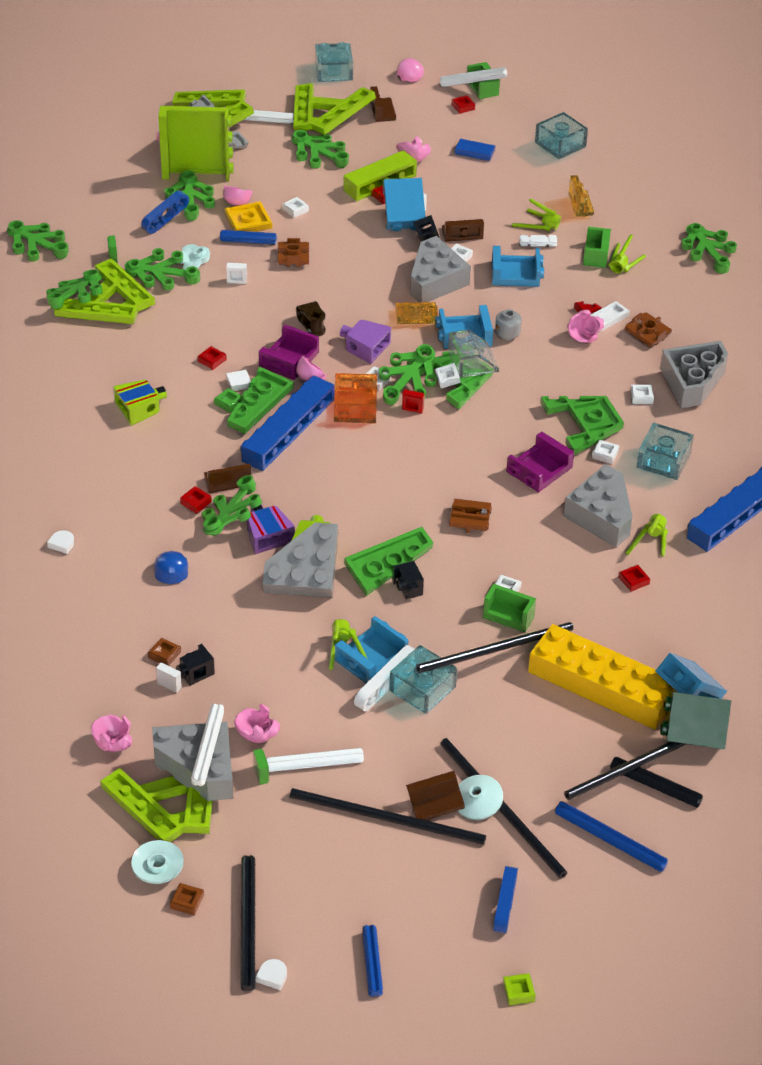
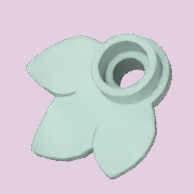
(194, 255)

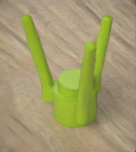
(550, 218)
(620, 261)
(655, 527)
(342, 631)

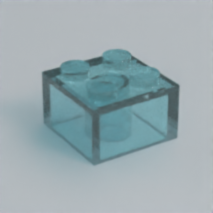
(334, 62)
(561, 135)
(665, 451)
(422, 689)

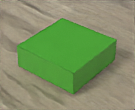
(112, 249)
(227, 400)
(261, 766)

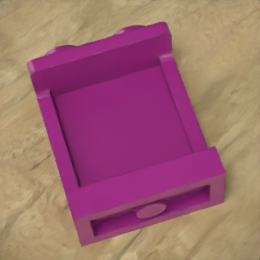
(288, 350)
(541, 463)

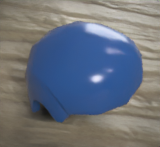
(171, 567)

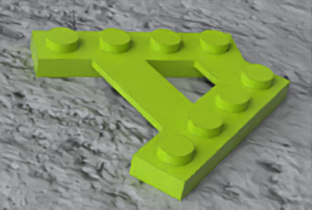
(231, 99)
(338, 108)
(98, 309)
(143, 805)

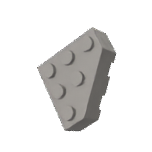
(437, 271)
(693, 371)
(602, 506)
(305, 564)
(177, 752)

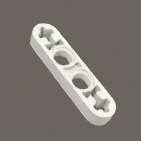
(379, 684)

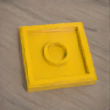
(248, 217)

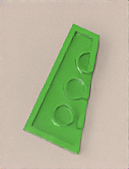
(262, 395)
(375, 565)

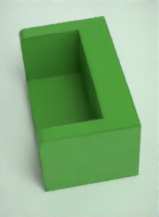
(487, 88)
(597, 247)
(509, 608)

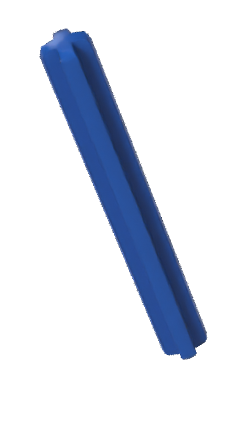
(611, 836)

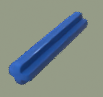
(248, 237)
(372, 960)

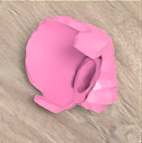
(415, 149)
(585, 327)
(256, 725)
(112, 733)

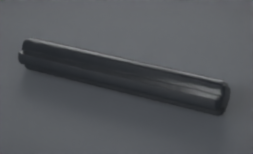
(661, 784)

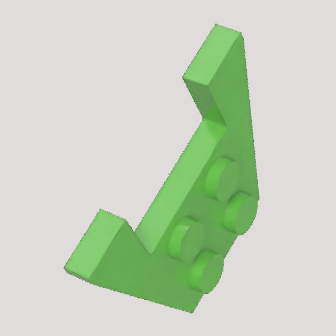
(466, 389)
(593, 416)

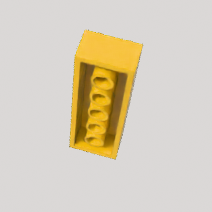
(600, 675)

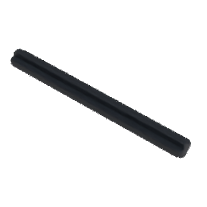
(247, 923)

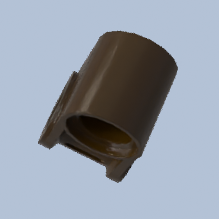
(312, 318)

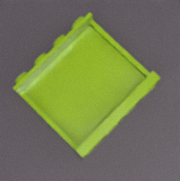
(195, 140)

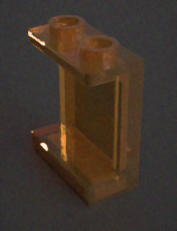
(355, 398)

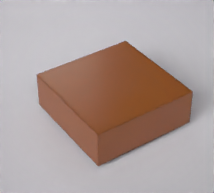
(164, 652)
(187, 899)

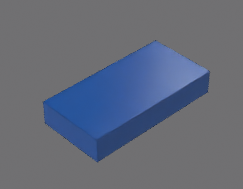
(475, 149)

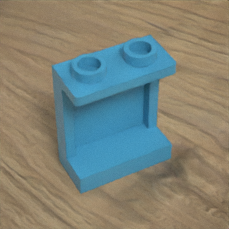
(403, 203)
(516, 270)
(478, 324)
(380, 646)
(689, 677)

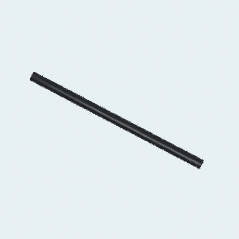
(486, 649)
(621, 769)
(507, 812)
(388, 816)

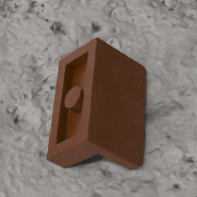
(382, 107)
(463, 230)
(225, 478)
(435, 796)

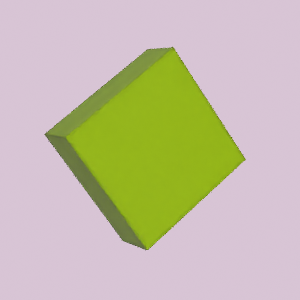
(519, 989)

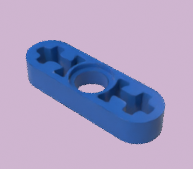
(154, 220)
(505, 899)

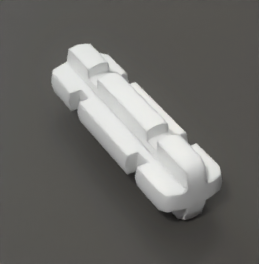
(538, 240)

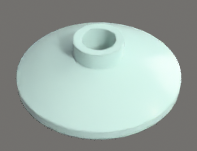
(484, 804)
(156, 854)

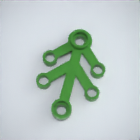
(301, 138)
(188, 180)
(18, 229)
(697, 232)
(137, 268)
(90, 277)
(408, 372)
(214, 524)

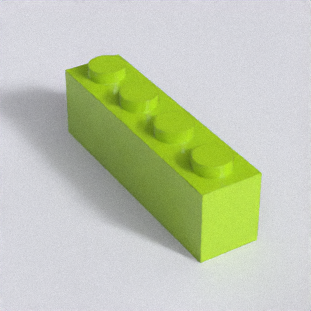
(363, 180)

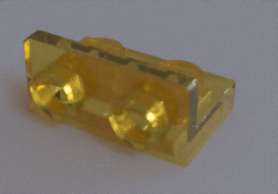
(579, 198)
(416, 313)

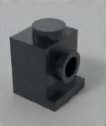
(428, 232)
(408, 579)
(196, 665)

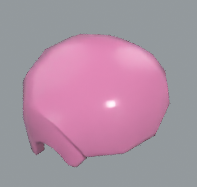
(410, 70)
(236, 196)
(307, 369)

